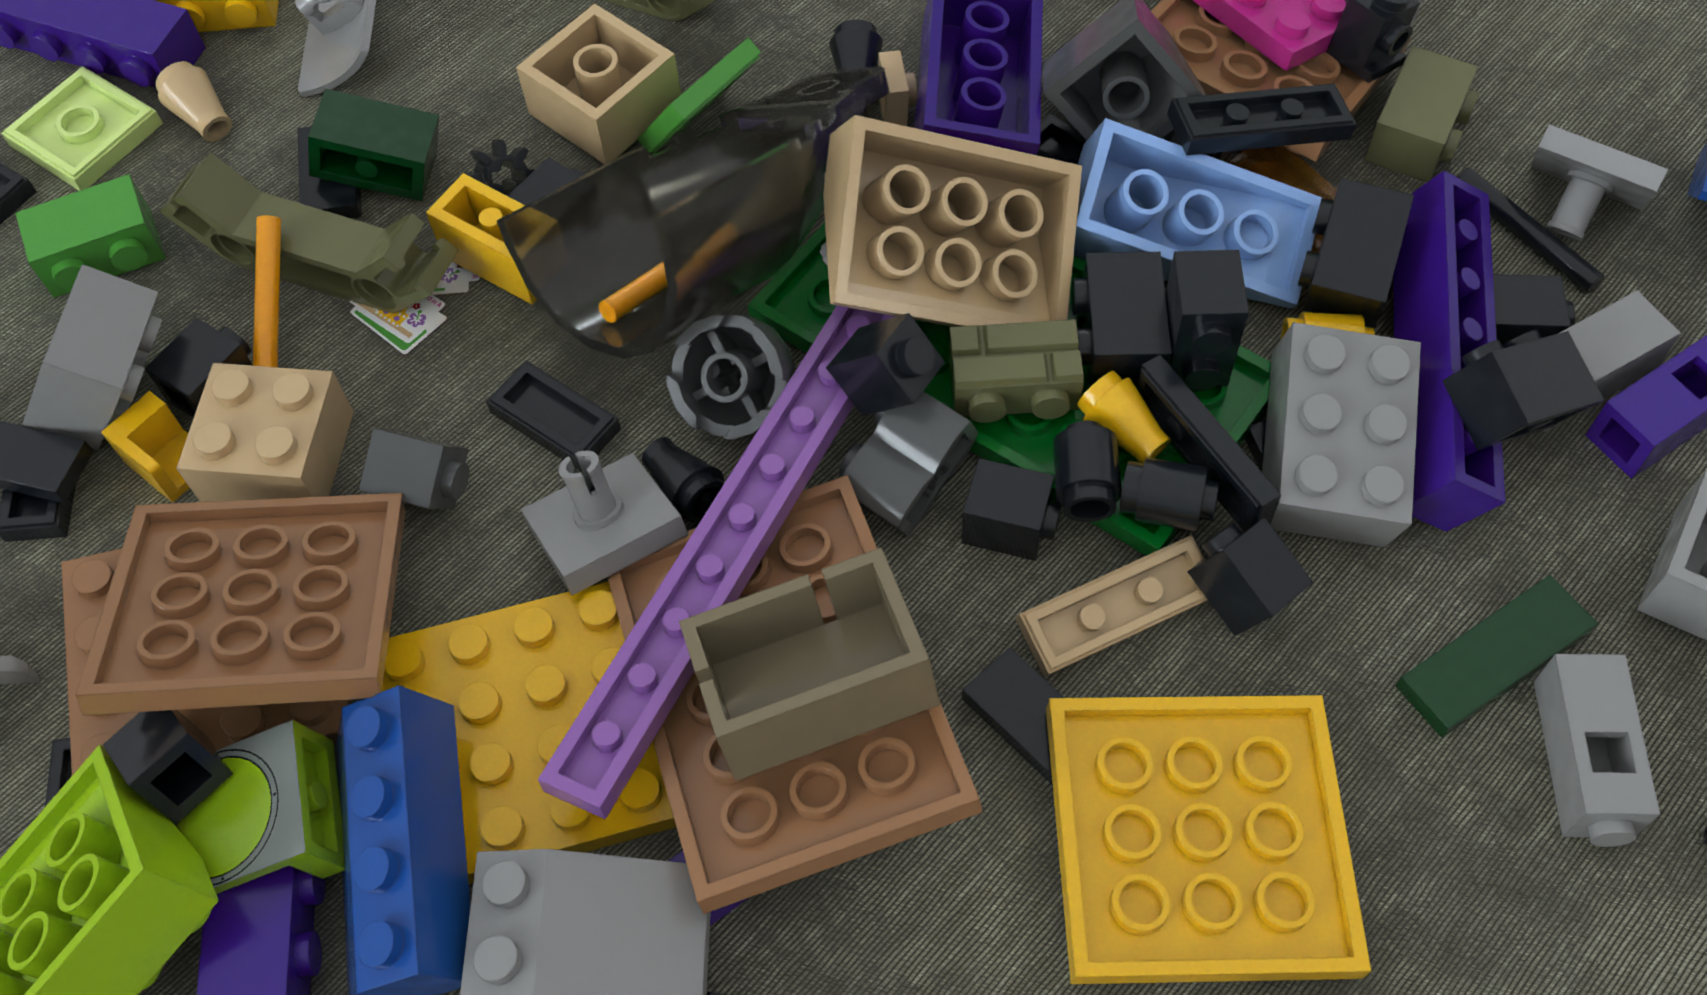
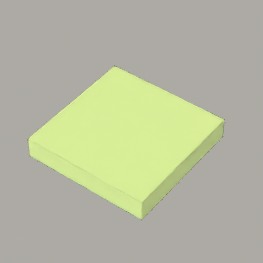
(82, 128)

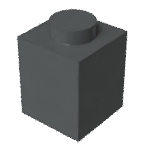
(420, 468)

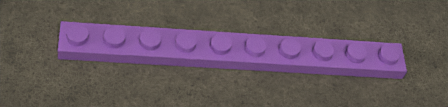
(710, 571)

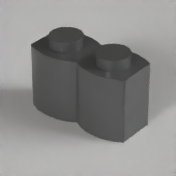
(908, 460)

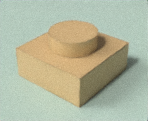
(902, 88)

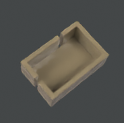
(806, 682)

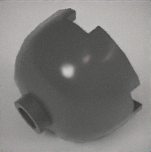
(728, 374)

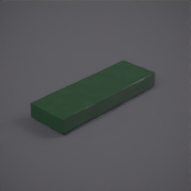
(1495, 655)

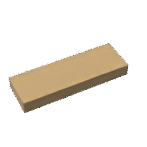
(1112, 607)

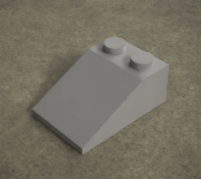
(583, 926)

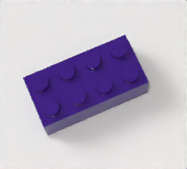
(982, 72)

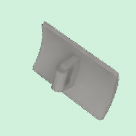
(335, 42)

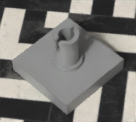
(1591, 173)
(602, 519)

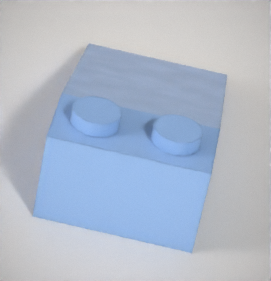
(1154, 198)

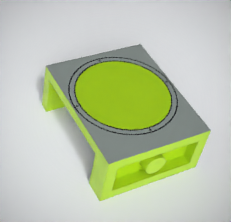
(272, 809)

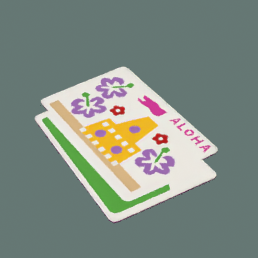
(404, 328)

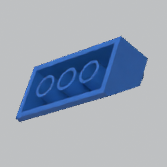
(402, 845)

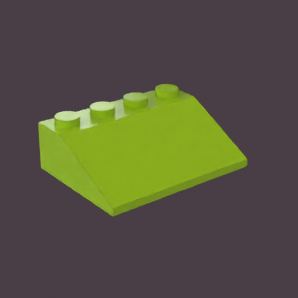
(97, 891)

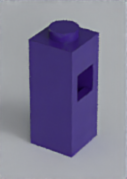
(1655, 412)

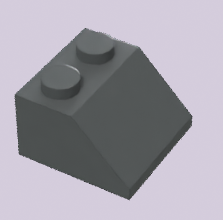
(1119, 71)

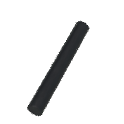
(1536, 235)

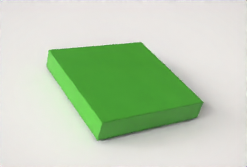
(699, 96)

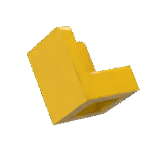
(150, 444)

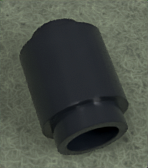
(1087, 471)
(1168, 493)

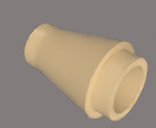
(192, 98)

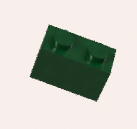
(373, 145)

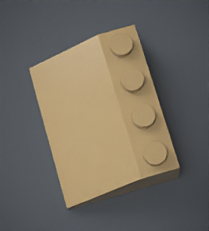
(947, 227)

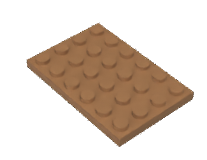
(818, 806)

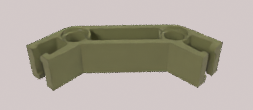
(317, 246)

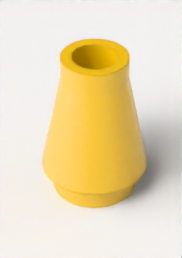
(1121, 408)

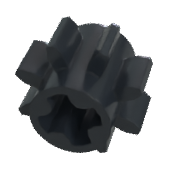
(494, 161)

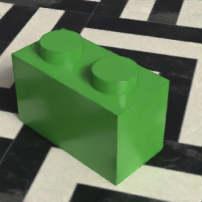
(94, 227)

